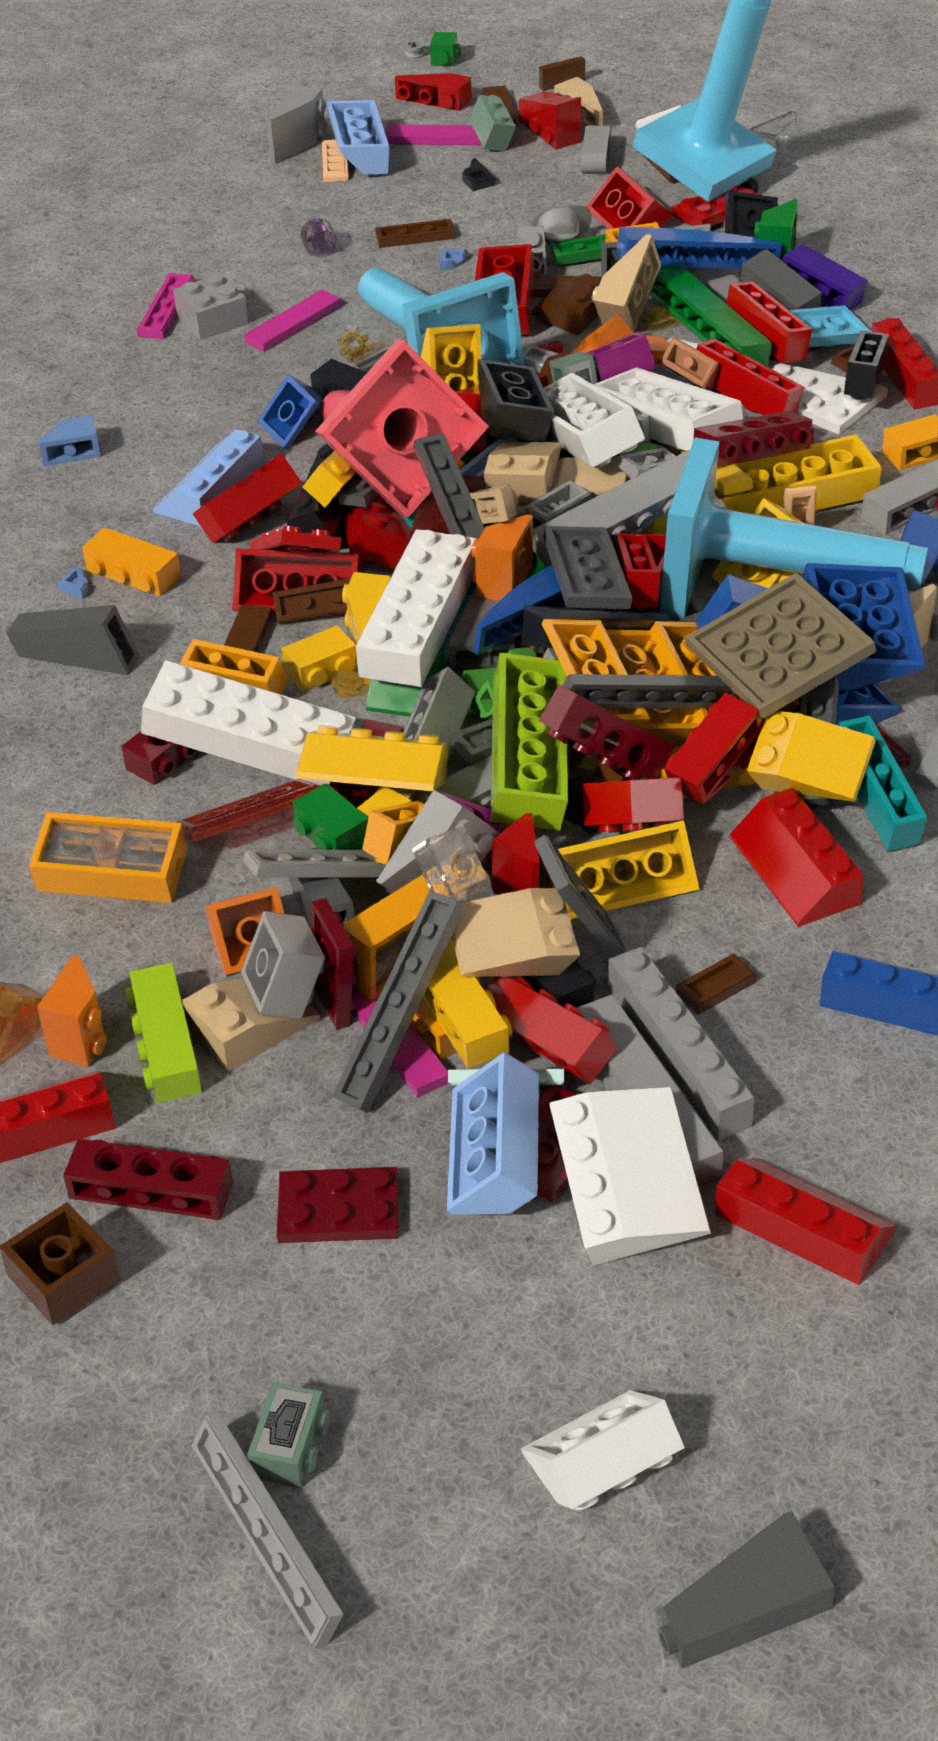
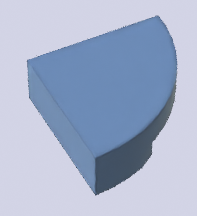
(451, 257)
(74, 583)

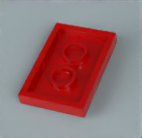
(700, 212)
(292, 539)

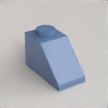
(70, 442)

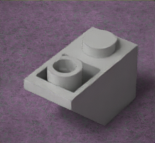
(534, 236)

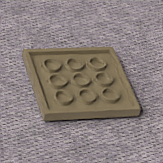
(780, 645)

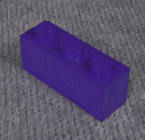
(834, 281)

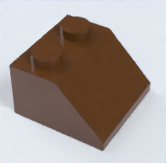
(570, 304)

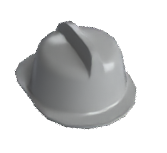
(563, 222)

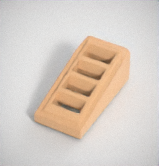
(334, 163)
(810, 501)

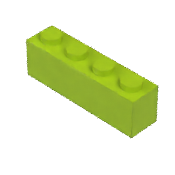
(164, 1032)

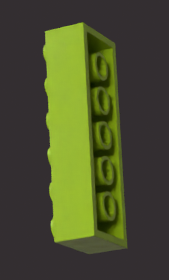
(526, 761)

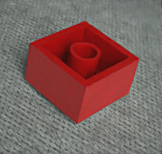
(632, 803)

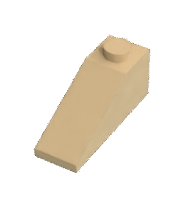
(590, 107)
(495, 503)

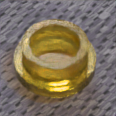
(347, 684)

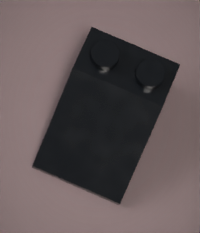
(513, 402)

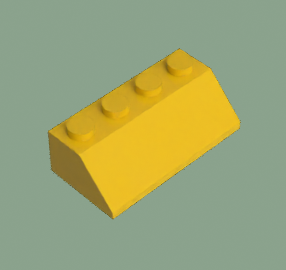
(374, 759)
(634, 866)

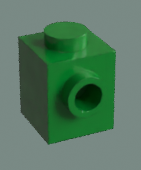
(444, 49)

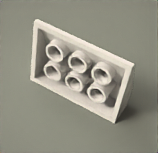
(628, 1171)

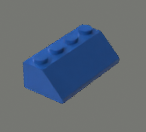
(881, 992)

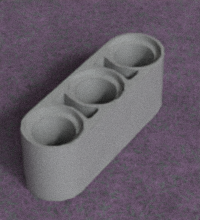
(595, 149)

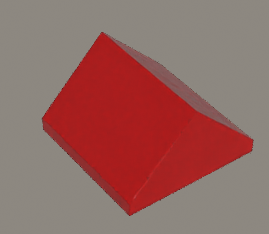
(515, 857)

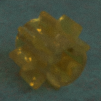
(350, 338)

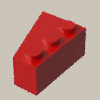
(552, 118)
(247, 499)
(376, 532)
(642, 565)
(716, 748)

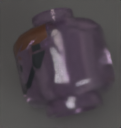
(318, 237)

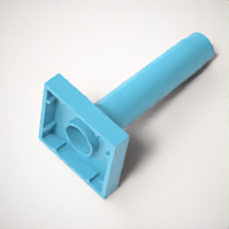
(702, 139)
(481, 302)
(706, 531)

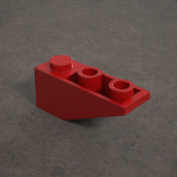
(437, 90)

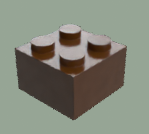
(60, 1263)

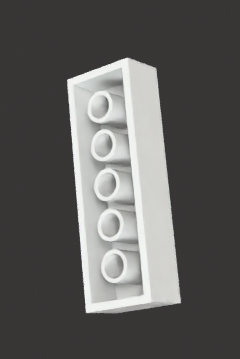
(671, 405)
(591, 421)
(416, 608)
(233, 719)

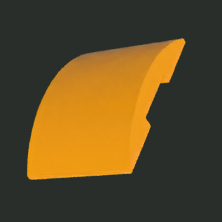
(662, 650)

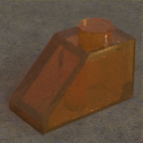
(17, 1017)

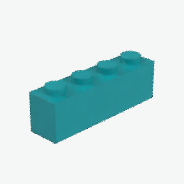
(887, 793)

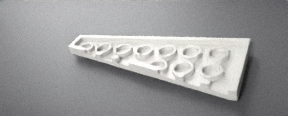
(825, 397)

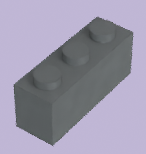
(780, 281)

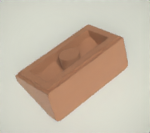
(691, 363)

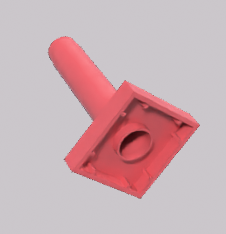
(384, 415)

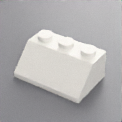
(604, 1449)

